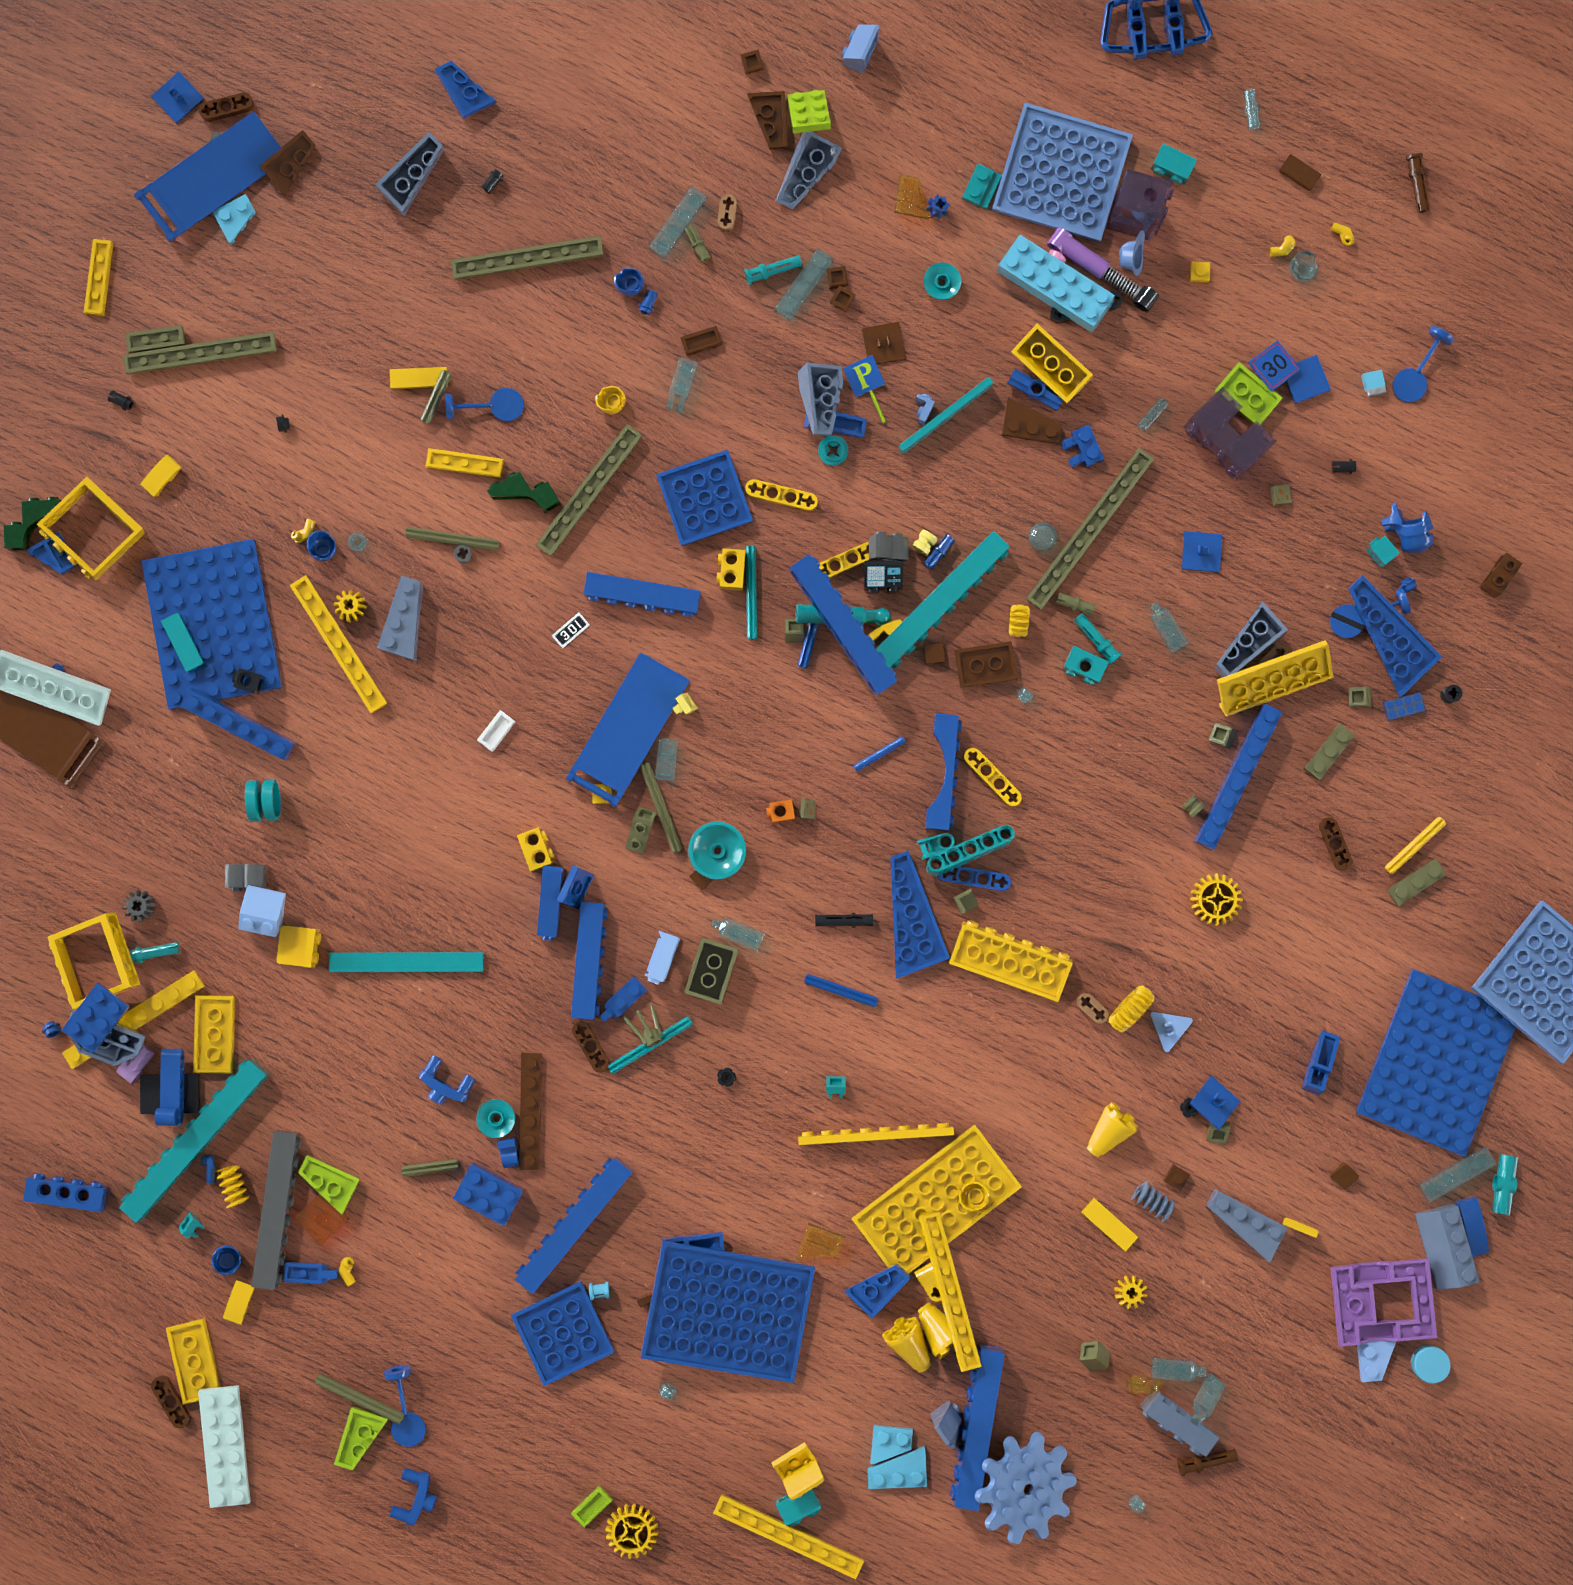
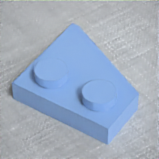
(1374, 1359)

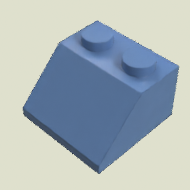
(861, 47)

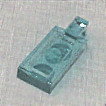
(1167, 628)
(739, 933)
(1176, 1369)
(1207, 1398)

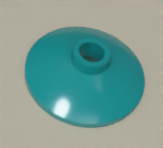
(944, 272)
(488, 1125)

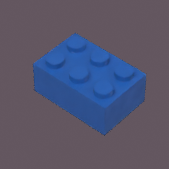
(488, 1193)

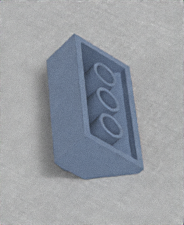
(1447, 1247)

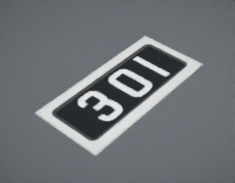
(570, 630)

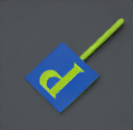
(864, 378)

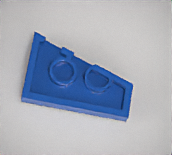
(878, 1289)

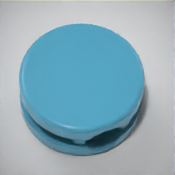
(1430, 1364)

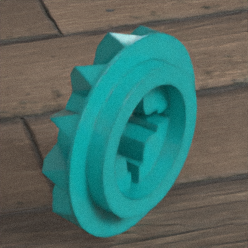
(833, 441)

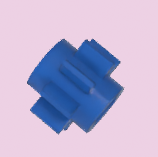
(938, 207)

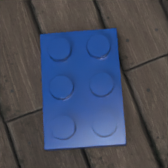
(95, 1018)

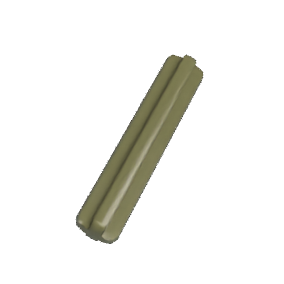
(436, 396)
(432, 1167)

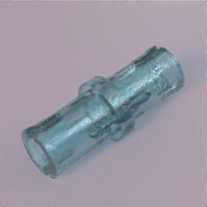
(1251, 109)

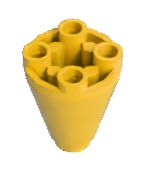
(1111, 1130)
(936, 1330)
(909, 1343)

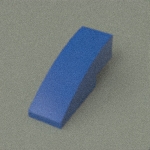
(845, 425)
(1321, 1063)
(1473, 1225)
(706, 1240)

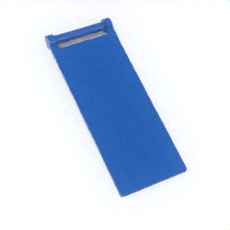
(210, 175)
(629, 727)

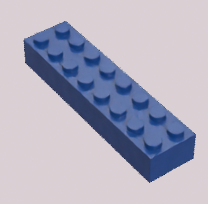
(978, 1427)

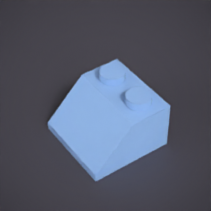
(262, 911)

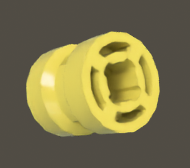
(924, 542)

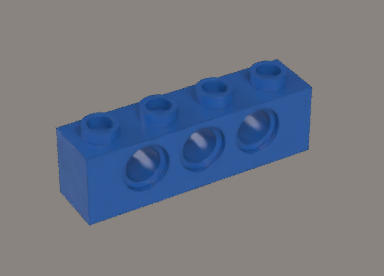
(35, 1193)

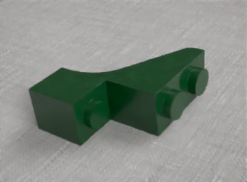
(516, 488)
(33, 511)

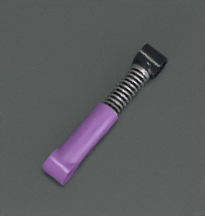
(1062, 241)

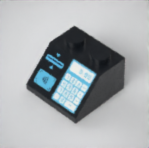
(883, 576)

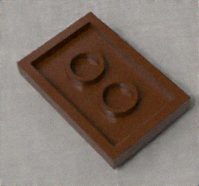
(985, 664)

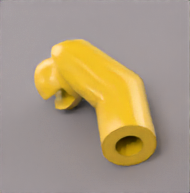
(1345, 233)
(1285, 248)
(303, 535)
(345, 1270)

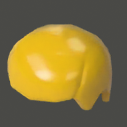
(610, 400)
(974, 1196)

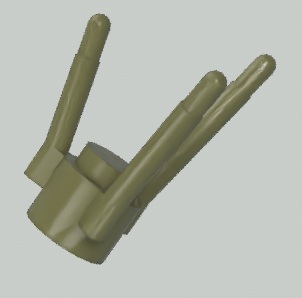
(651, 1035)

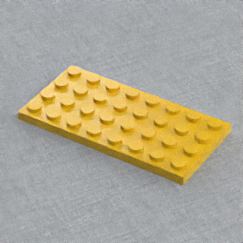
(893, 1218)

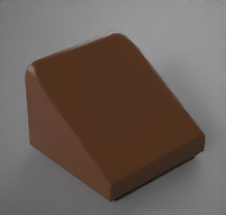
(1344, 1175)

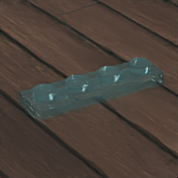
(678, 222)
(803, 284)
(1457, 1174)

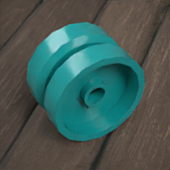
(262, 800)

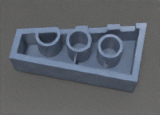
(408, 176)
(1253, 640)
(1253, 1227)
(1178, 1421)

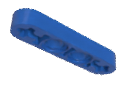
(973, 879)

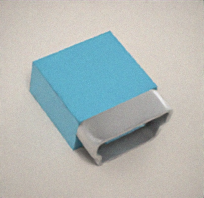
(1374, 383)

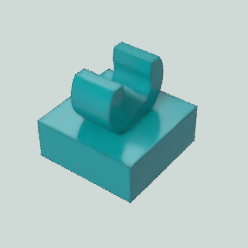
(836, 1085)
(189, 1224)

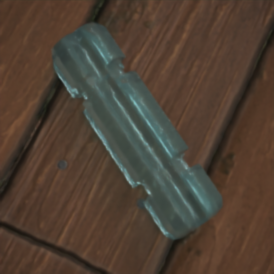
(1152, 414)

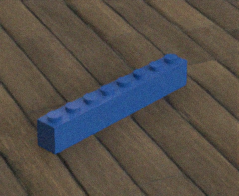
(842, 624)
(1238, 777)
(574, 1224)

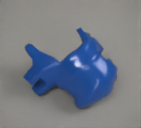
(1412, 533)

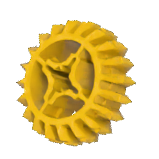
(1216, 890)
(1131, 1008)
(636, 1538)

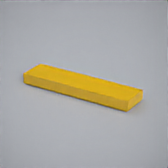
(98, 277)
(464, 463)

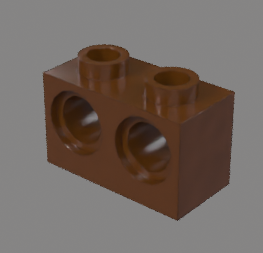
(1500, 575)

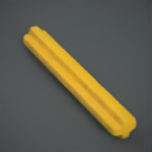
(1415, 845)

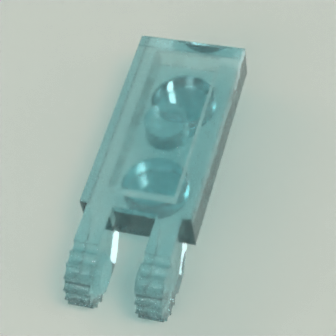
(682, 382)

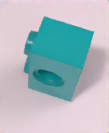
(1096, 664)

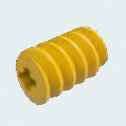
(232, 1185)

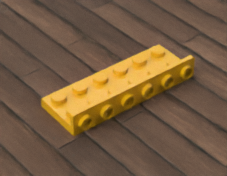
(1275, 678)
(1011, 960)

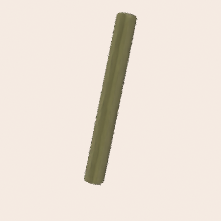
(451, 538)
(661, 807)
(360, 1398)

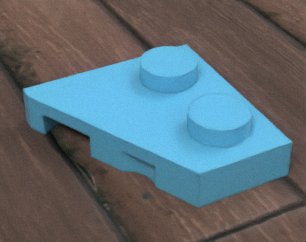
(234, 217)
(889, 1442)

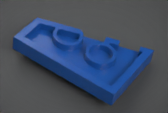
(464, 93)

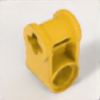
(927, 1280)

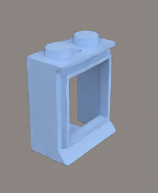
(662, 957)

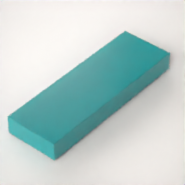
(182, 642)

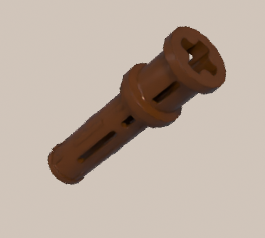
(1417, 175)
(1199, 1463)

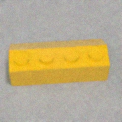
(1052, 363)

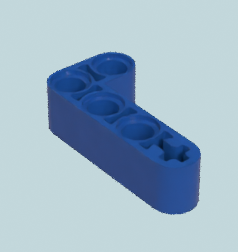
(171, 1088)

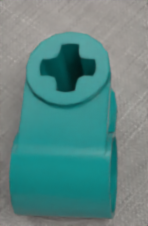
(934, 845)

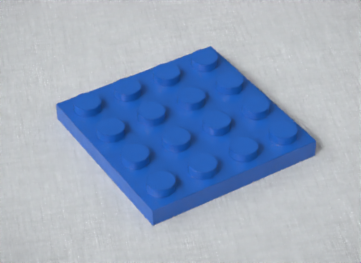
(704, 498)
(562, 1333)

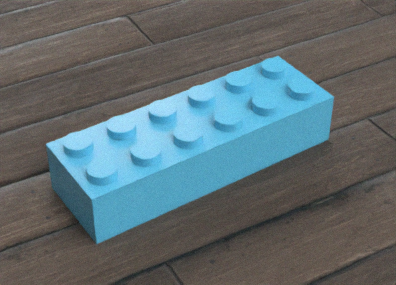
(1055, 283)

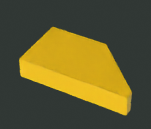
(1300, 1227)

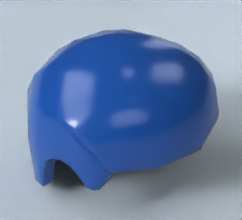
(629, 281)
(321, 545)
(226, 1260)

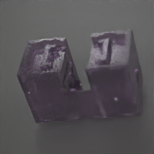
(1140, 204)
(1212, 429)

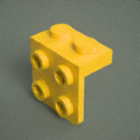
(298, 946)
(798, 1471)

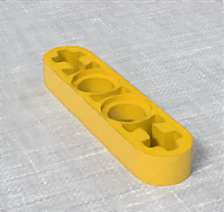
(782, 492)
(842, 559)
(995, 774)

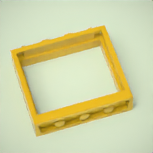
(62, 507)
(118, 949)

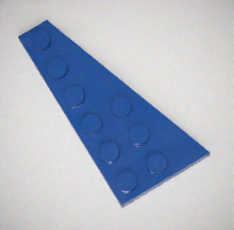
(1398, 643)
(915, 928)

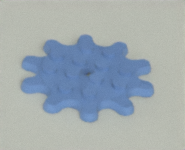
(1007, 1483)

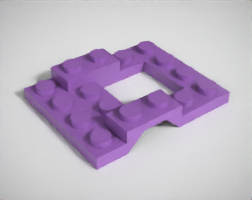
(1356, 1304)

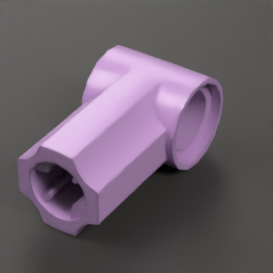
(132, 1069)

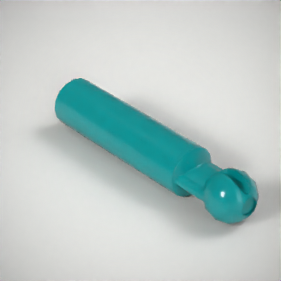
(808, 615)

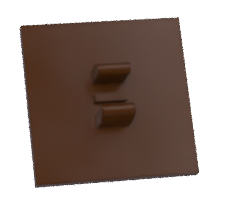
(884, 342)

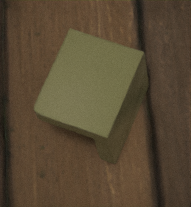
(965, 901)
(1094, 1356)

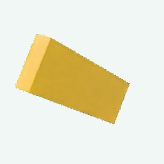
(415, 377)
(1109, 1224)

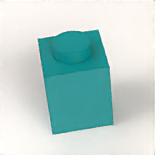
(1382, 550)

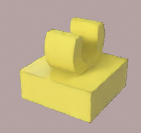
(685, 704)

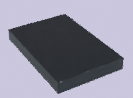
(151, 1093)

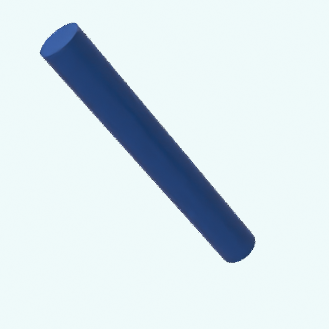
(880, 753)

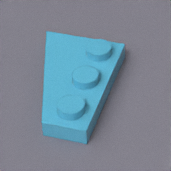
(900, 1472)

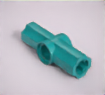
(1504, 1184)

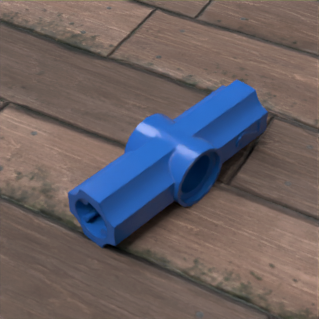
(1024, 384)

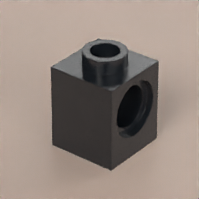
(256, 681)

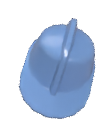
(1132, 254)

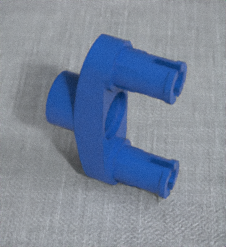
(441, 1090)
(423, 1499)

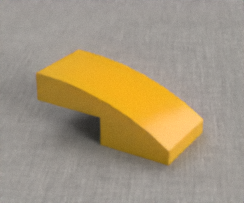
(160, 475)
(887, 629)
(238, 1302)

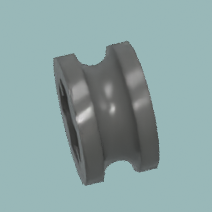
(458, 551)

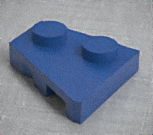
(51, 556)

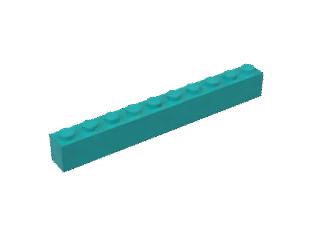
(942, 599)
(194, 1140)

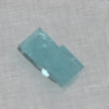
(666, 759)

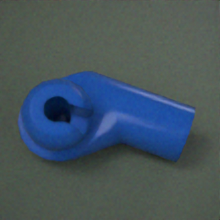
(209, 1161)

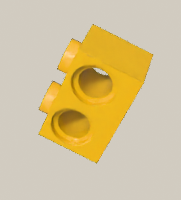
(735, 569)
(530, 851)

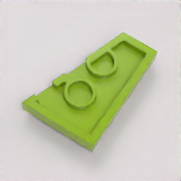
(329, 1182)
(357, 1437)

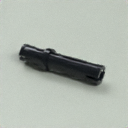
(844, 920)

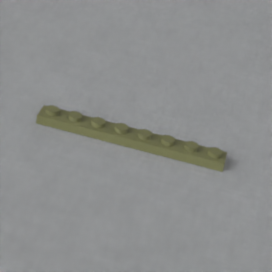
(527, 258)
(200, 353)
(589, 490)

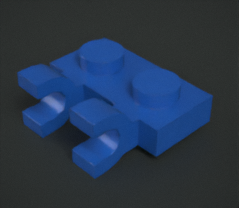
(1086, 445)

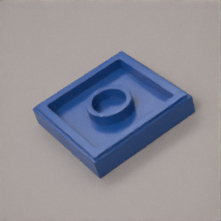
(1308, 381)
(575, 887)

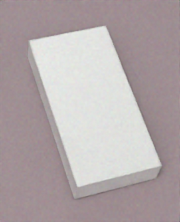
(496, 731)

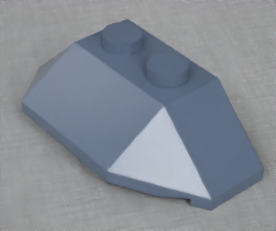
(119, 1046)

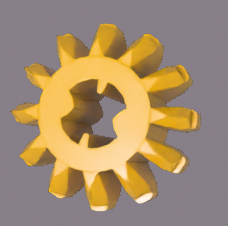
(351, 598)
(1019, 620)
(1136, 1286)

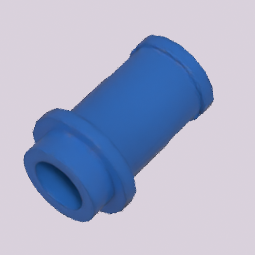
(648, 302)

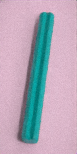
(751, 592)
(644, 1049)

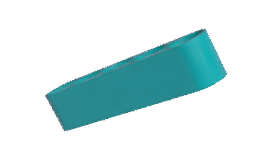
(964, 857)

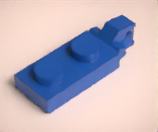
(623, 999)
(308, 1273)

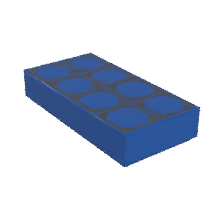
(1403, 706)

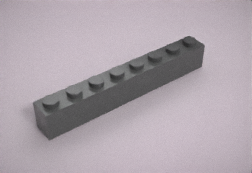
(275, 1210)

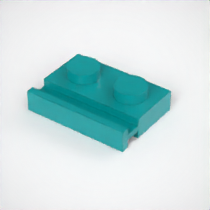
(981, 186)

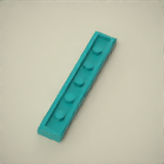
(945, 415)

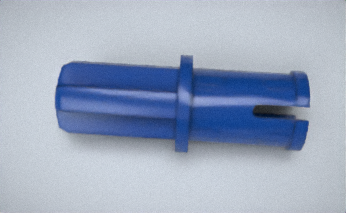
(939, 551)

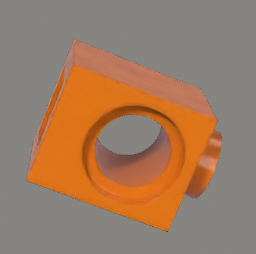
(789, 815)

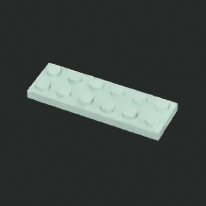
(53, 688)
(224, 1446)

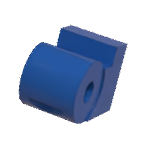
(509, 1152)

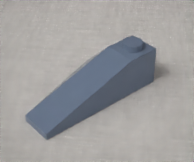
(809, 163)
(820, 393)

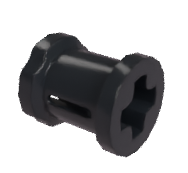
(1448, 698)

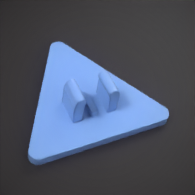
(1169, 1028)

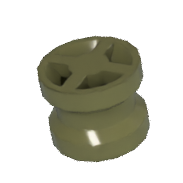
(1193, 806)

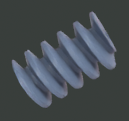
(1154, 1200)

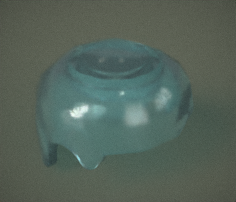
(1303, 266)
(1043, 536)

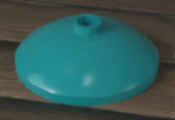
(710, 837)

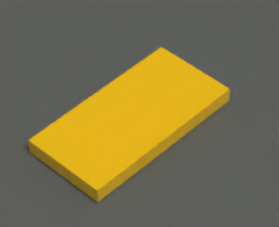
(214, 1034)
(192, 1358)

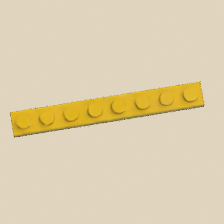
(338, 644)
(148, 1010)
(867, 1134)
(950, 1292)
(788, 1536)

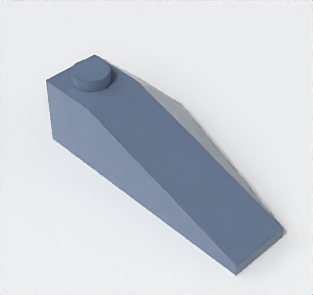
(948, 1423)

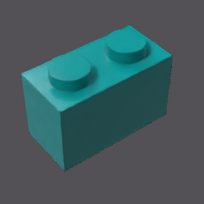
(1173, 164)
(794, 1510)

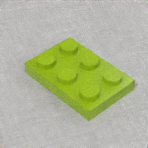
(808, 111)
(1250, 394)

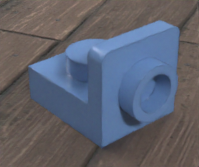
(924, 412)

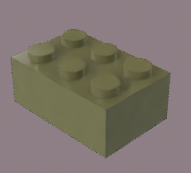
(711, 971)

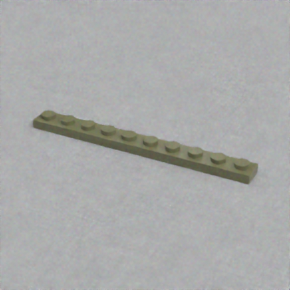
(1089, 529)

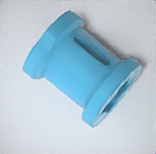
(599, 1291)

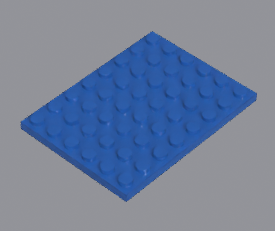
(225, 612)
(1437, 1063)
(727, 1311)

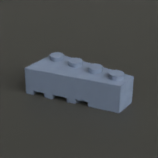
(403, 621)

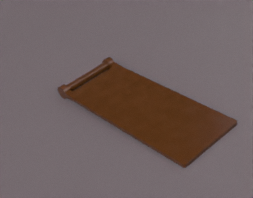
(46, 737)

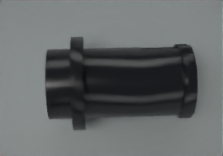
(492, 181)
(120, 400)
(1345, 466)

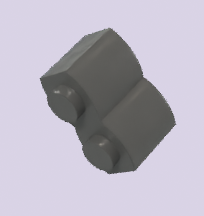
(888, 548)
(245, 874)

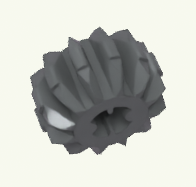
(132, 905)

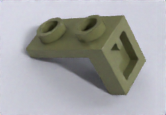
(640, 829)

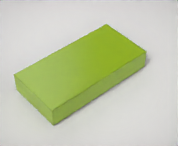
(592, 1506)

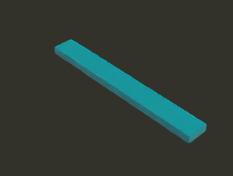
(407, 962)

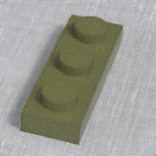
(155, 339)
(1329, 751)
(1416, 882)

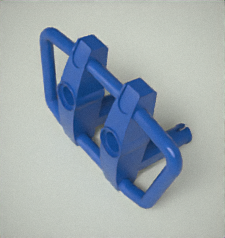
(1137, 39)

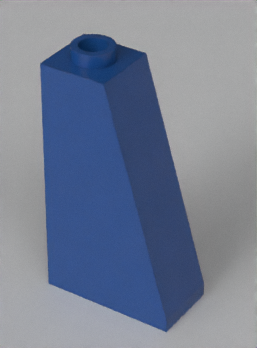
(549, 907)

